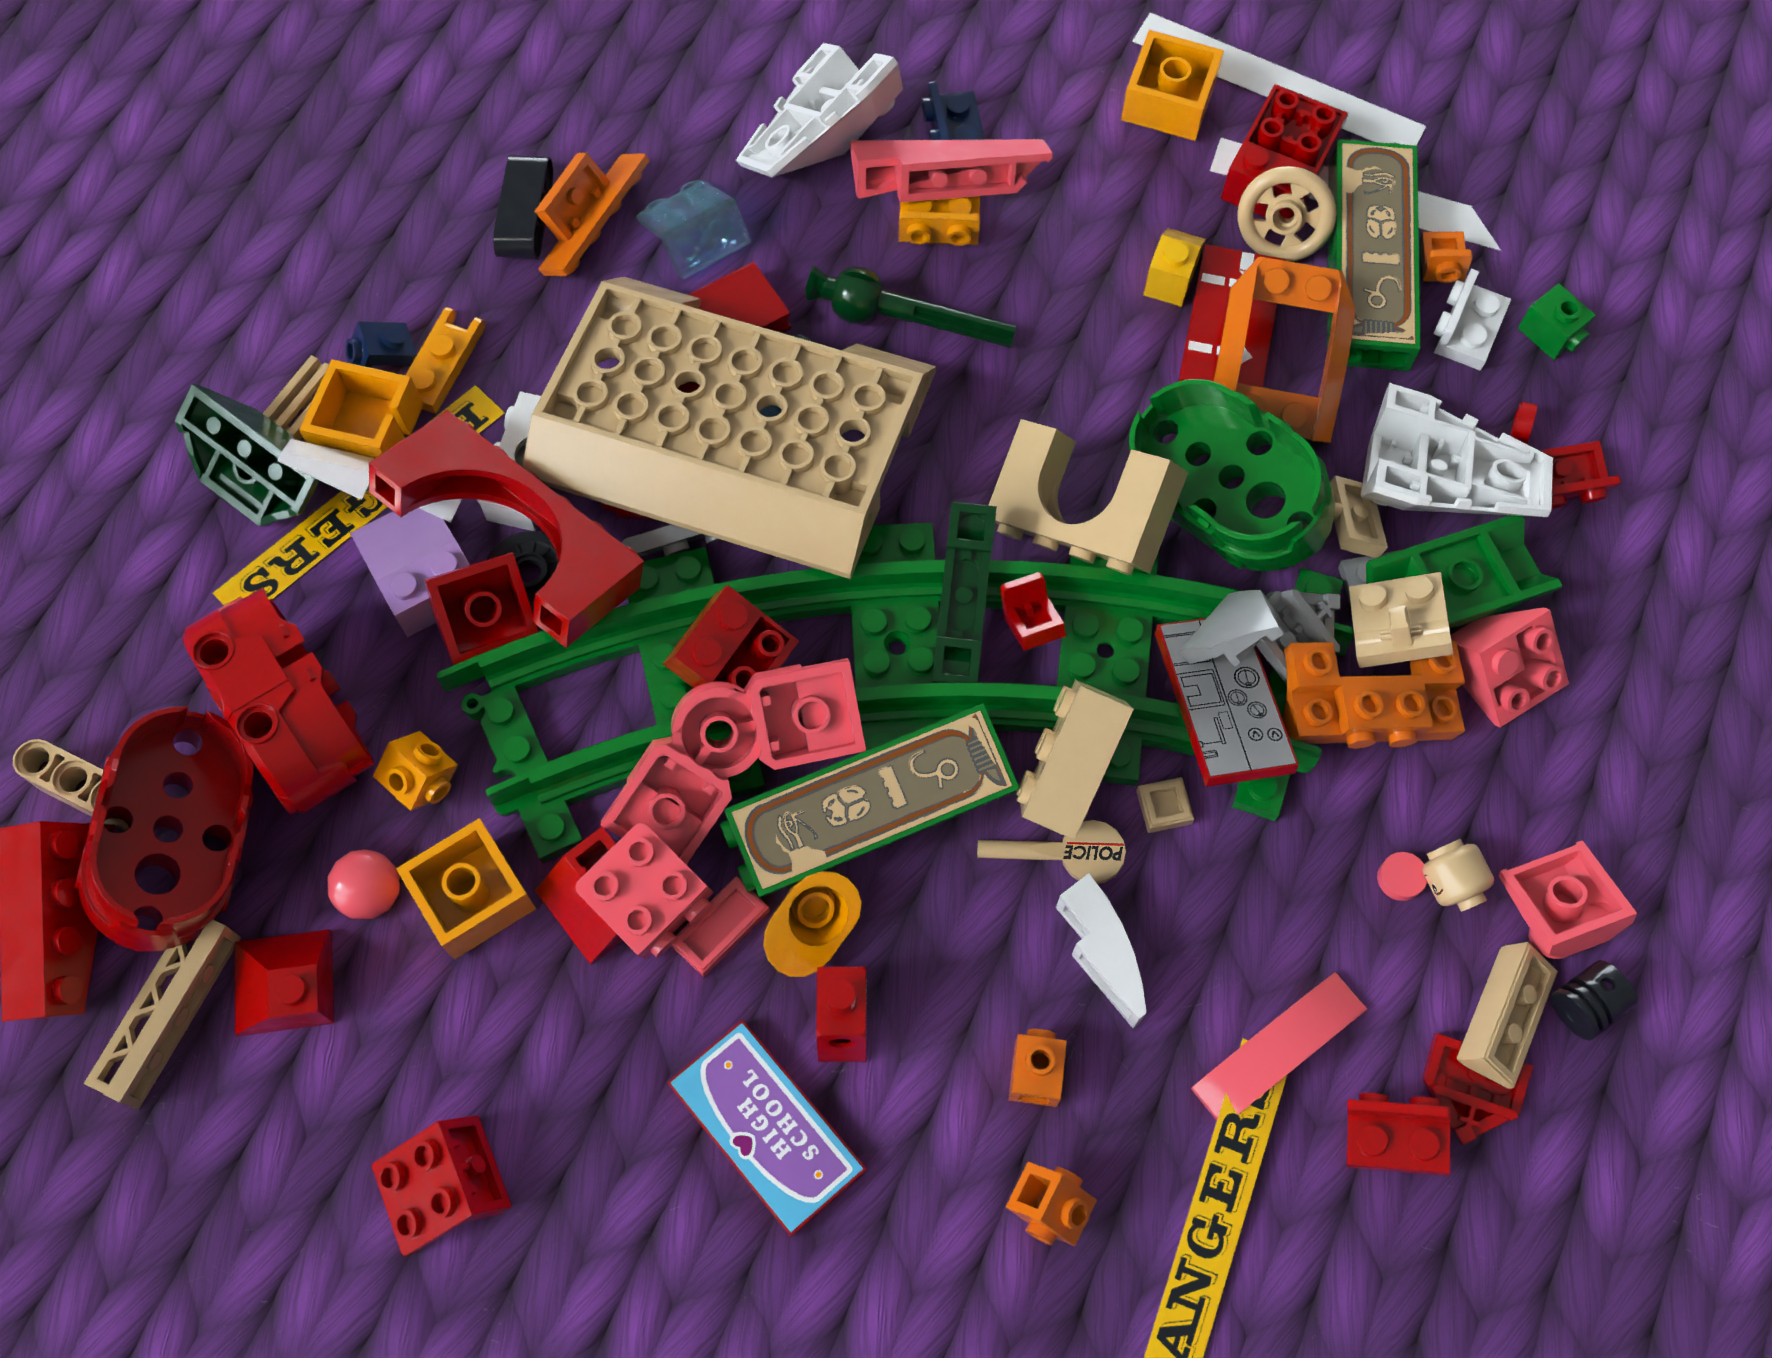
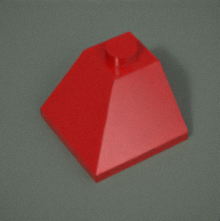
(283, 982)

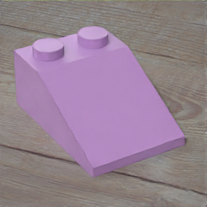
(403, 555)

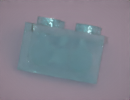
(696, 226)

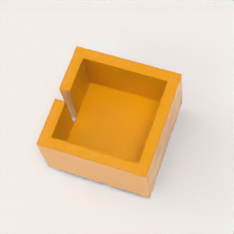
(361, 409)

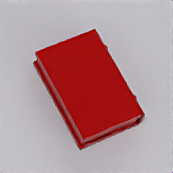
(746, 298)

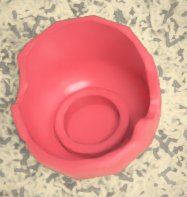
(363, 884)

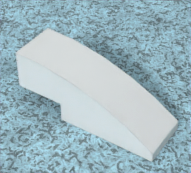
(1104, 947)

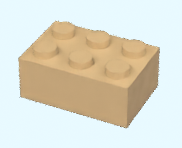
(1073, 758)

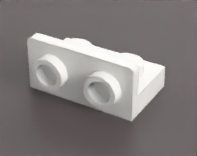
(1472, 324)

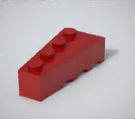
(43, 927)

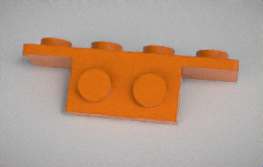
(582, 205)

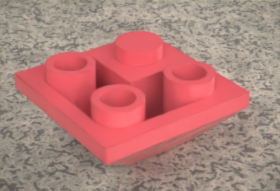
(1511, 662)

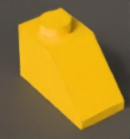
(1173, 266)

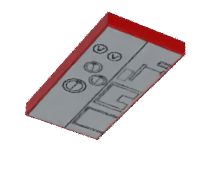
(1226, 712)

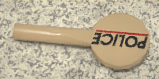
(1094, 851)

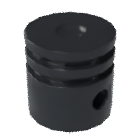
(1589, 1005)

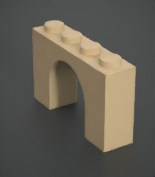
(1123, 533)

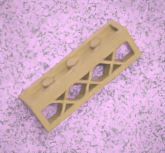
(168, 1016)

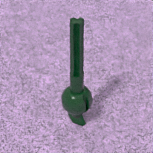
(860, 295)

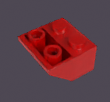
(729, 643)
(576, 917)

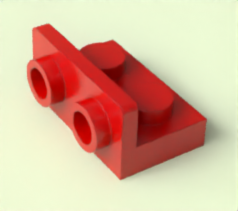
(1398, 1135)

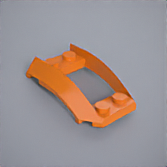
(1298, 287)

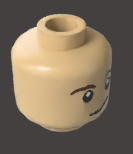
(1458, 875)

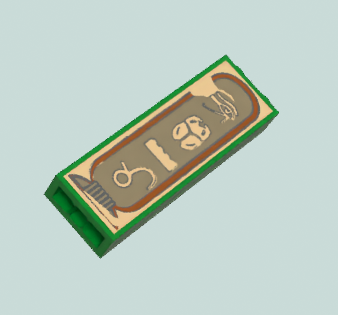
(1377, 249)
(869, 801)

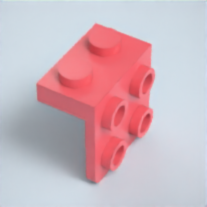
(644, 891)

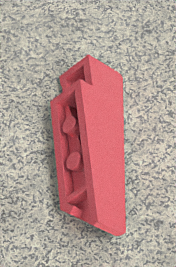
(944, 167)

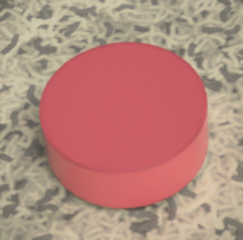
(1401, 876)

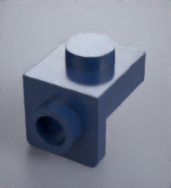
(380, 344)

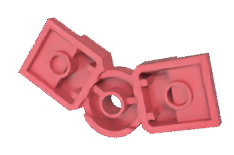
(780, 718)

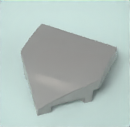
(1303, 620)
(1234, 628)

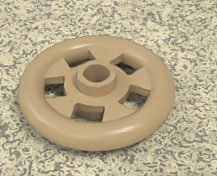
(1261, 191)

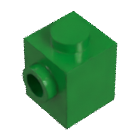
(1557, 322)

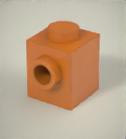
(1038, 1068)

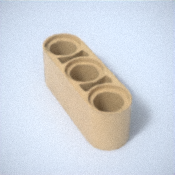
(61, 776)

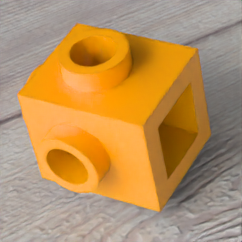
(415, 770)

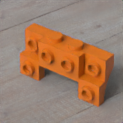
(1370, 708)

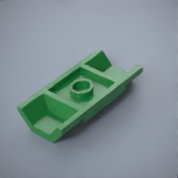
(1480, 569)

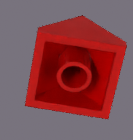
(480, 607)

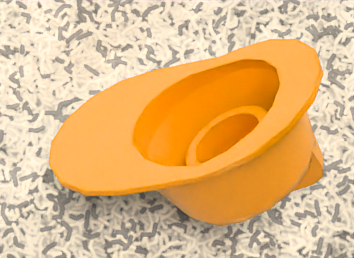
(811, 923)

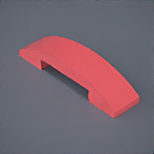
(1280, 1046)

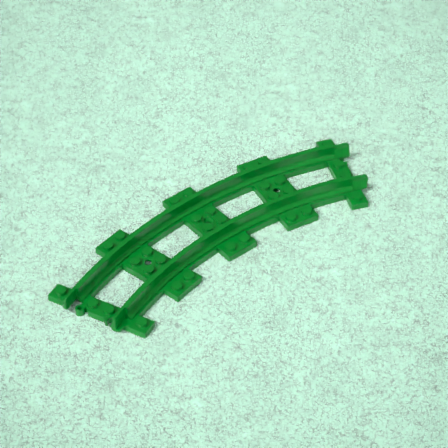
(890, 601)

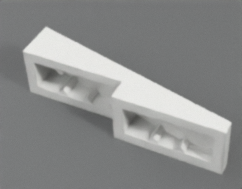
(346, 472)

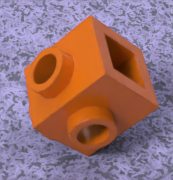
(1051, 1204)

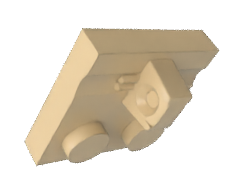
(1400, 620)

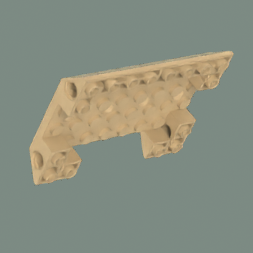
(709, 453)

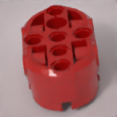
(278, 701)
(133, 791)

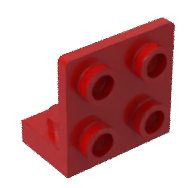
(440, 1182)

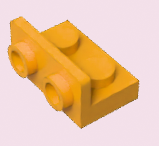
(940, 221)

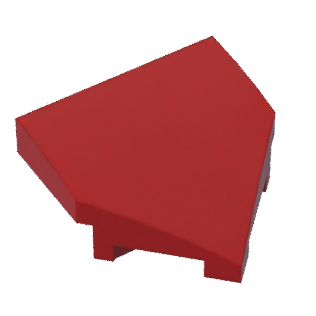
(1474, 1099)

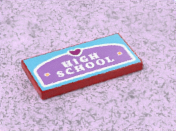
(767, 1128)

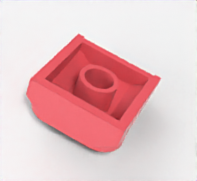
(1568, 901)

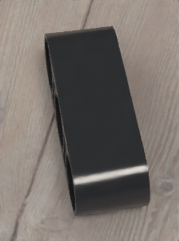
(517, 226)

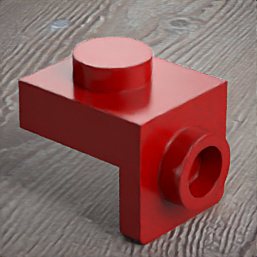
(1031, 611)

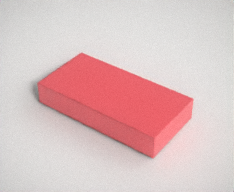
(721, 927)

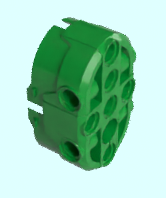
(1229, 429)

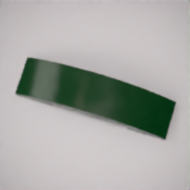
(964, 593)

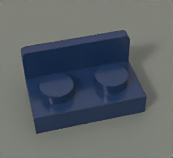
(952, 115)

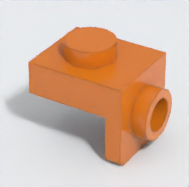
(1444, 256)

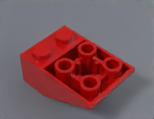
(1285, 133)

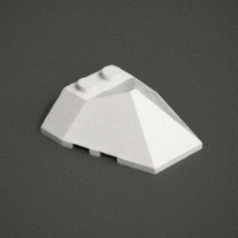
(823, 112)
(1447, 464)

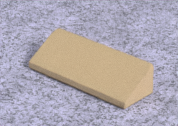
(1508, 1014)

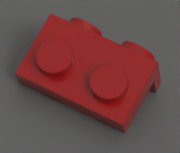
(1580, 473)

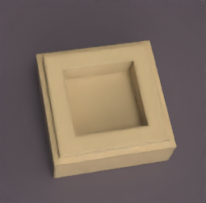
(1165, 805)

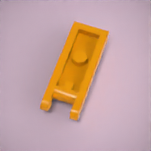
(443, 358)

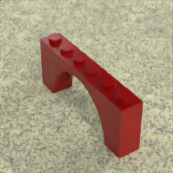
(455, 462)

